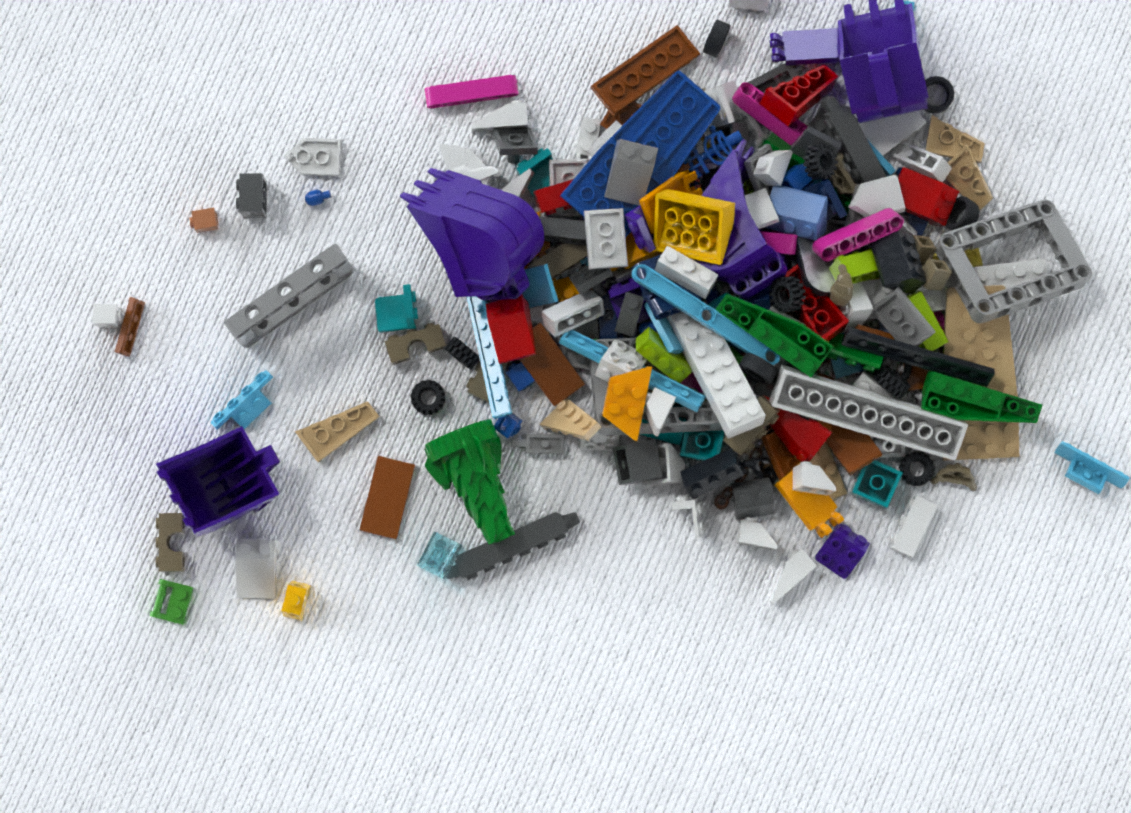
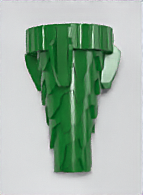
(472, 463)

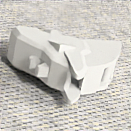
(468, 163)

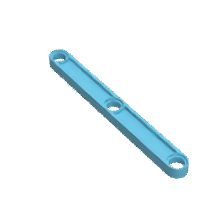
(694, 307)

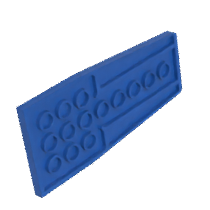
(669, 121)

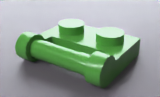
(178, 602)

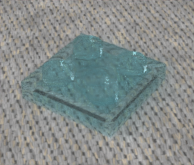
(439, 555)

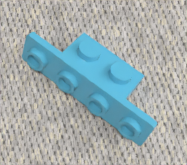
(247, 404)
(1088, 470)

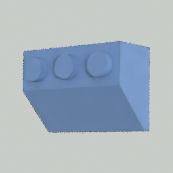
(799, 212)

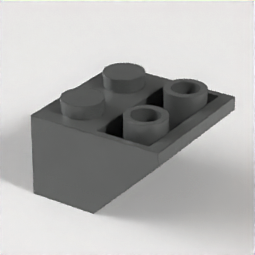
(637, 462)

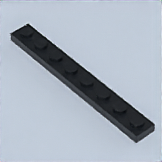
(917, 356)

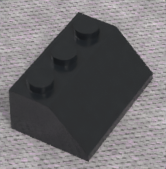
(898, 262)
(712, 473)

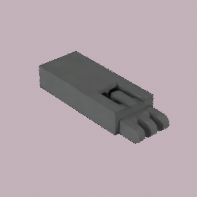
(766, 80)

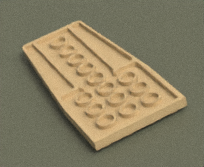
(989, 346)

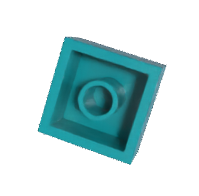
(876, 483)

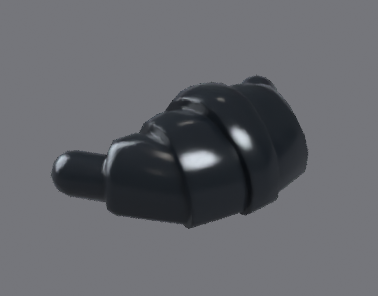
(762, 468)

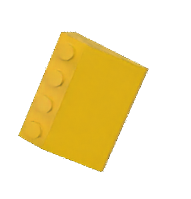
(693, 225)

